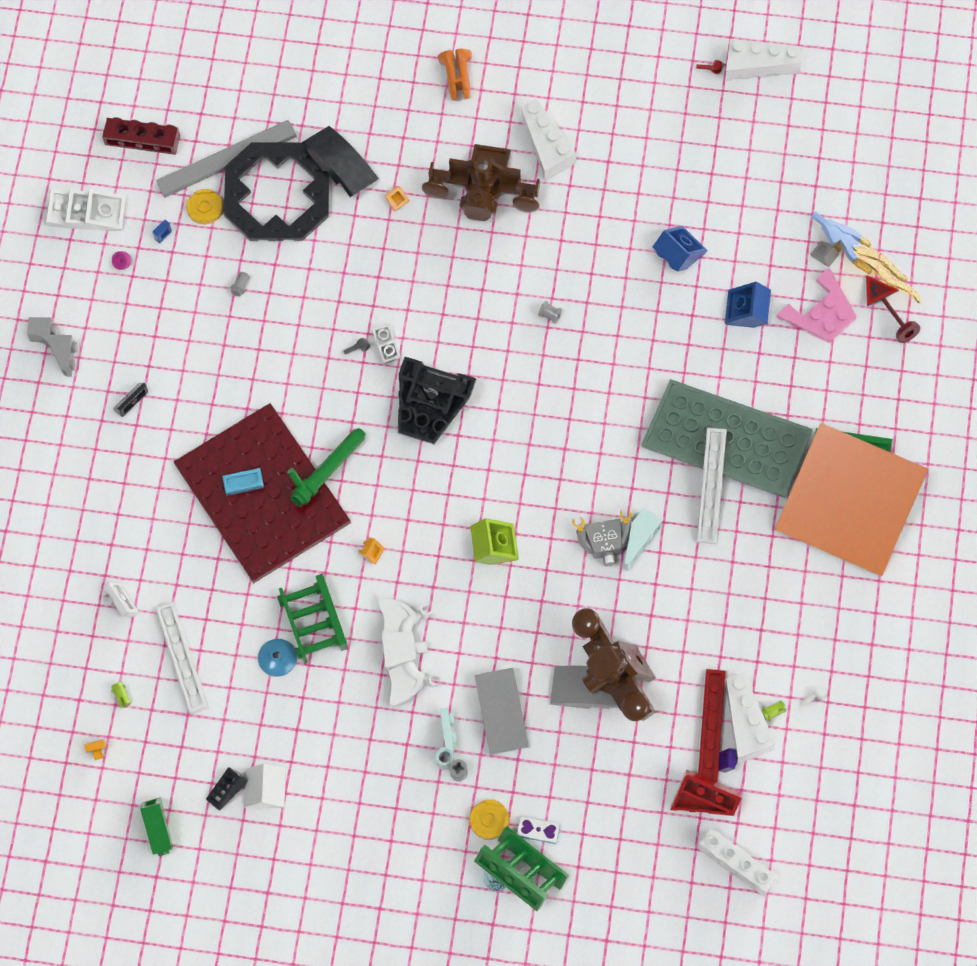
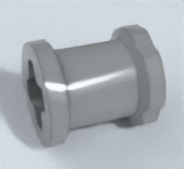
(550, 312)
(454, 766)

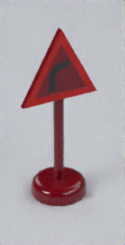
(879, 291)

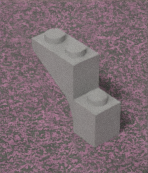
(63, 346)

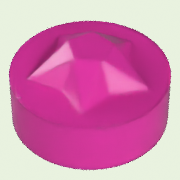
(121, 260)

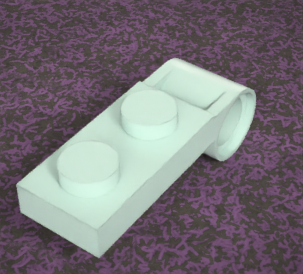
(449, 738)

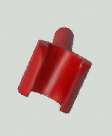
(715, 68)

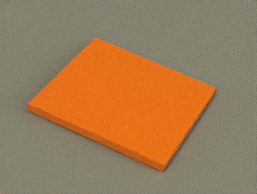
(851, 499)

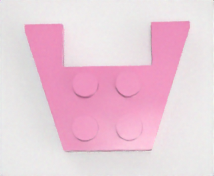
(828, 316)

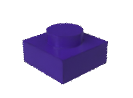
(727, 760)

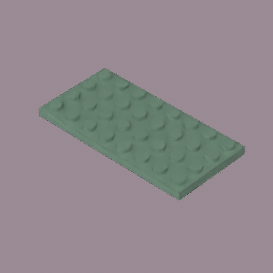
(758, 447)

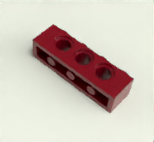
(148, 142)

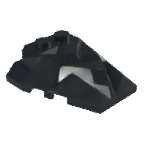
(429, 399)

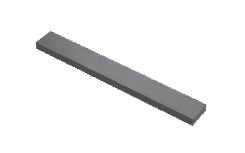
(216, 162)

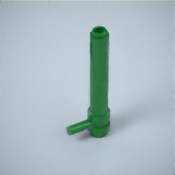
(310, 486)

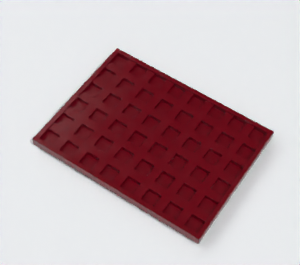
(263, 523)

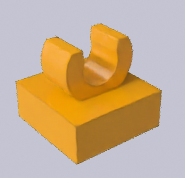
(371, 550)
(96, 747)

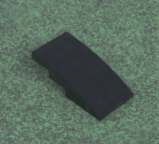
(340, 161)

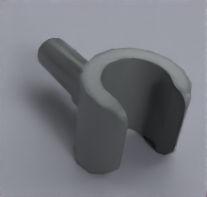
(362, 343)

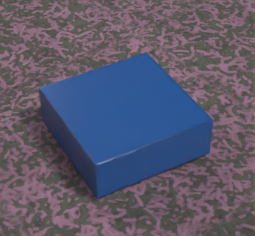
(162, 231)

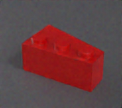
(705, 795)

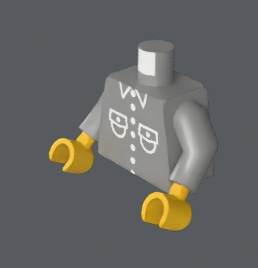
(604, 538)

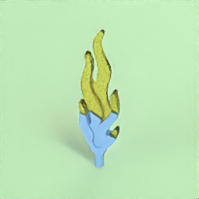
(861, 255)

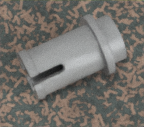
(238, 287)

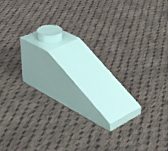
(642, 531)

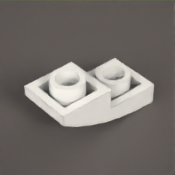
(386, 343)

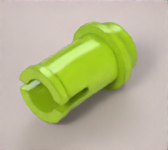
(120, 694)
(773, 710)

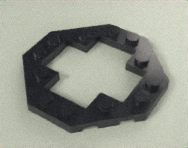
(275, 229)

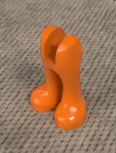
(455, 84)

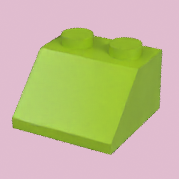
(494, 542)

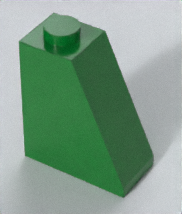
(156, 826)

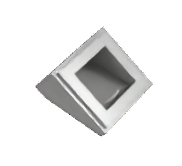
(825, 253)

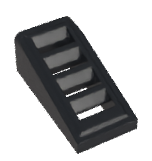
(234, 788)

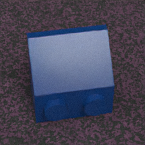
(679, 248)
(748, 305)

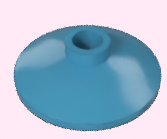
(277, 666)

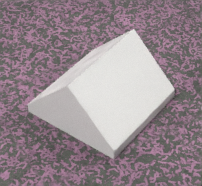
(265, 786)

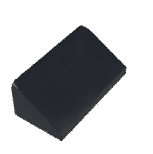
(131, 399)

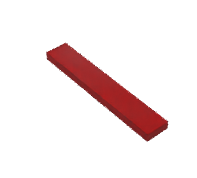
(711, 724)

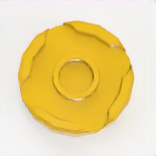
(204, 206)
(488, 819)

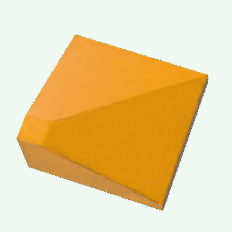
(396, 198)

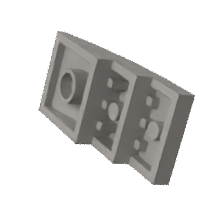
(571, 691)
(501, 711)

